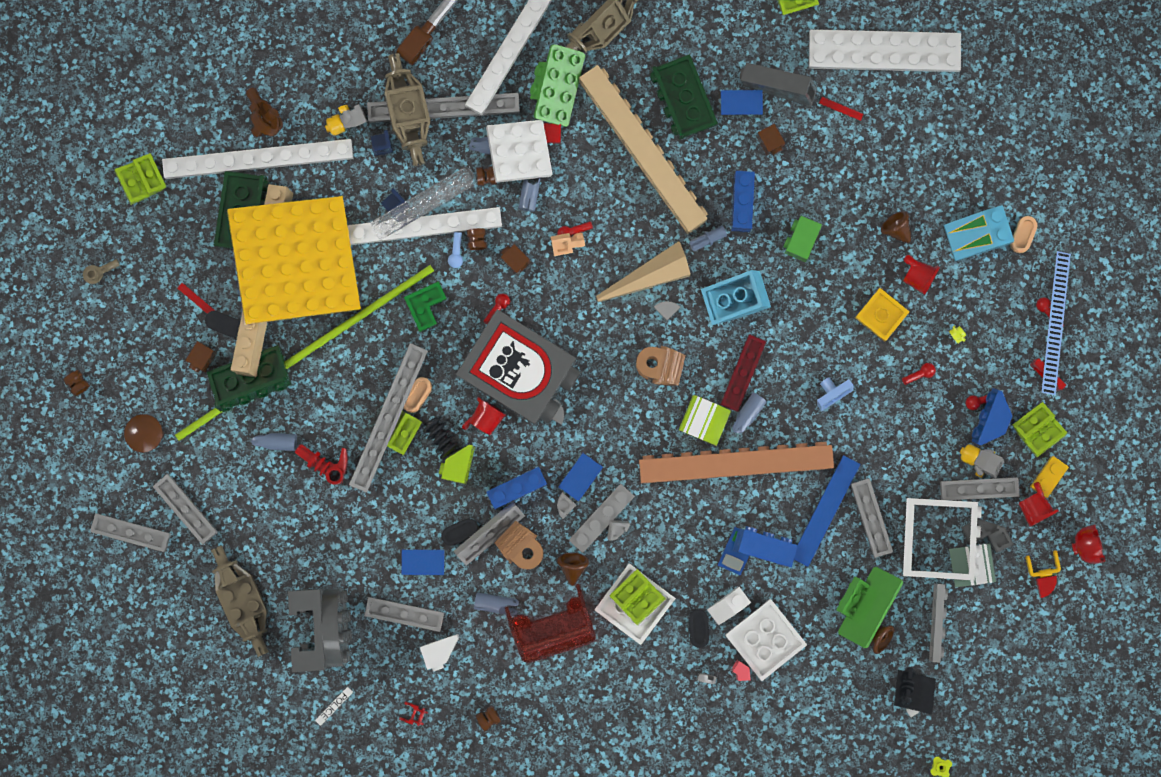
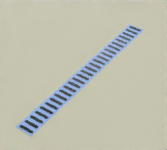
(1056, 323)

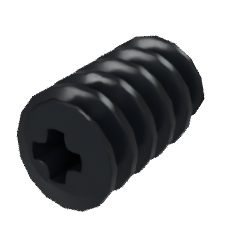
(440, 435)

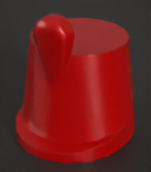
(920, 274)
(485, 417)
(1036, 507)

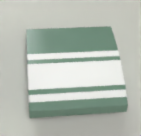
(960, 565)

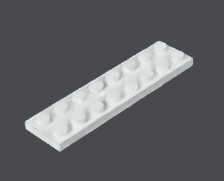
(884, 50)

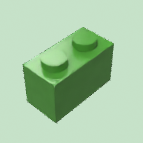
(803, 238)

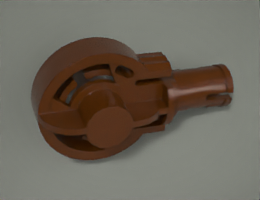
(270, 122)

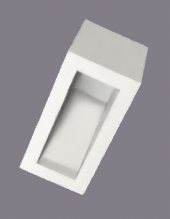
(729, 605)
(438, 652)

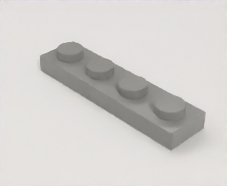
(979, 489)
(185, 509)
(601, 518)
(871, 518)
(130, 532)
(488, 533)
(939, 613)
(404, 614)

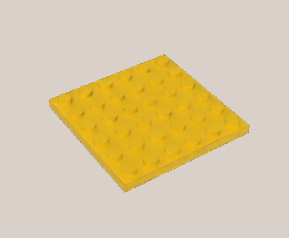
(293, 259)

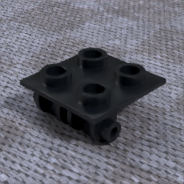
(914, 691)

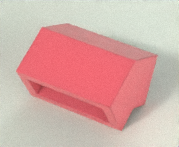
(741, 670)

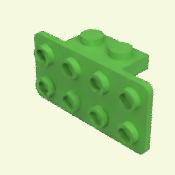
(557, 84)
(867, 605)

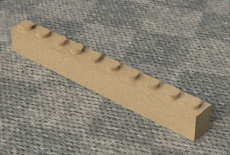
(642, 149)
(251, 336)

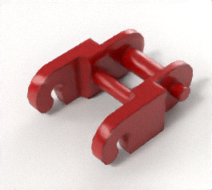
(416, 708)

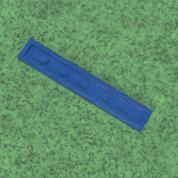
(825, 510)

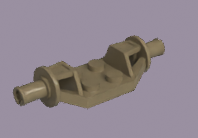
(602, 26)
(407, 109)
(240, 600)

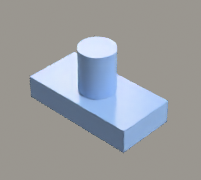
(833, 393)

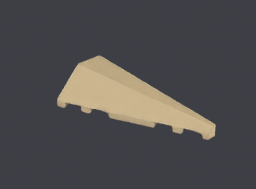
(663, 268)

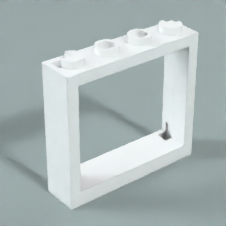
(975, 532)

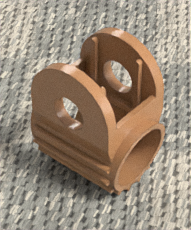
(668, 365)
(513, 543)

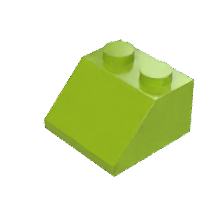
(458, 465)

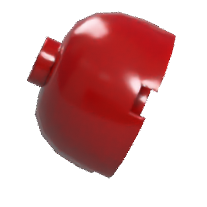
(1089, 545)

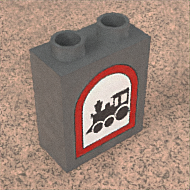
(519, 369)

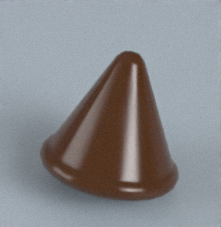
(897, 227)
(572, 566)
(882, 638)

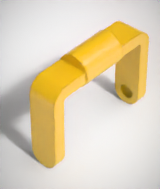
(1046, 572)

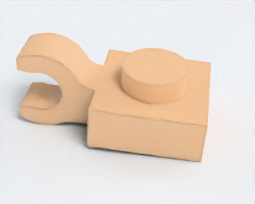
(563, 243)

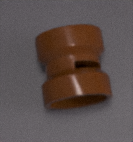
(481, 176)
(476, 239)
(76, 383)
(492, 716)

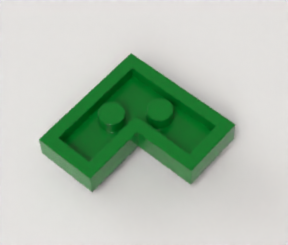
(420, 303)

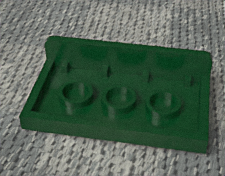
(683, 97)
(237, 192)
(235, 389)

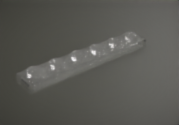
(424, 202)

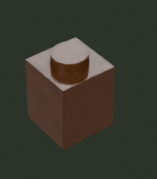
(771, 140)
(515, 259)
(200, 357)

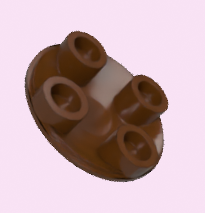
(143, 433)

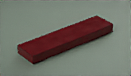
(743, 373)

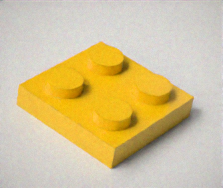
(882, 314)

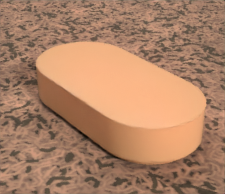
(1024, 234)
(418, 395)

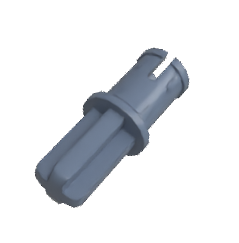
(708, 238)

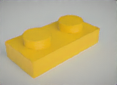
(1050, 475)

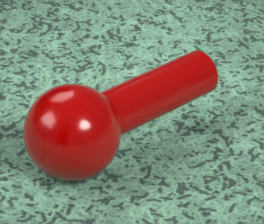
(576, 229)
(501, 302)
(1044, 306)
(927, 370)
(974, 402)

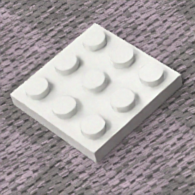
(519, 151)
(615, 615)
(766, 639)

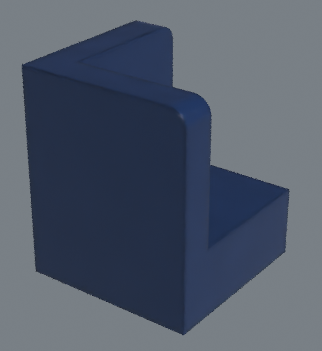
(381, 144)
(392, 200)

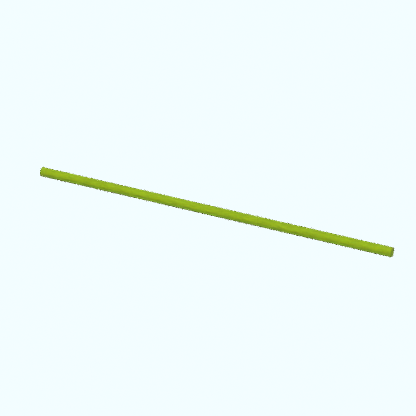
(323, 340)

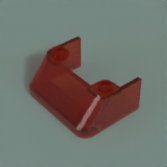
(552, 633)

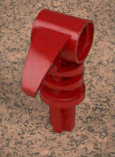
(321, 465)

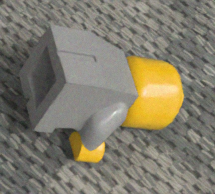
(351, 118)
(984, 460)

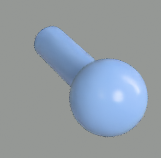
(455, 259)

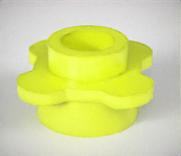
(958, 334)
(937, 762)

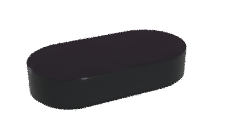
(222, 323)
(459, 532)
(698, 628)

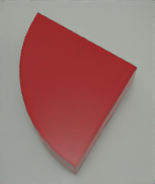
(1046, 585)

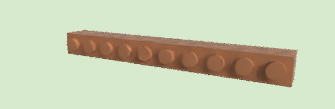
(737, 463)

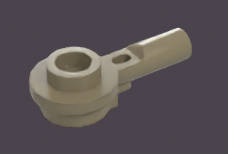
(93, 274)

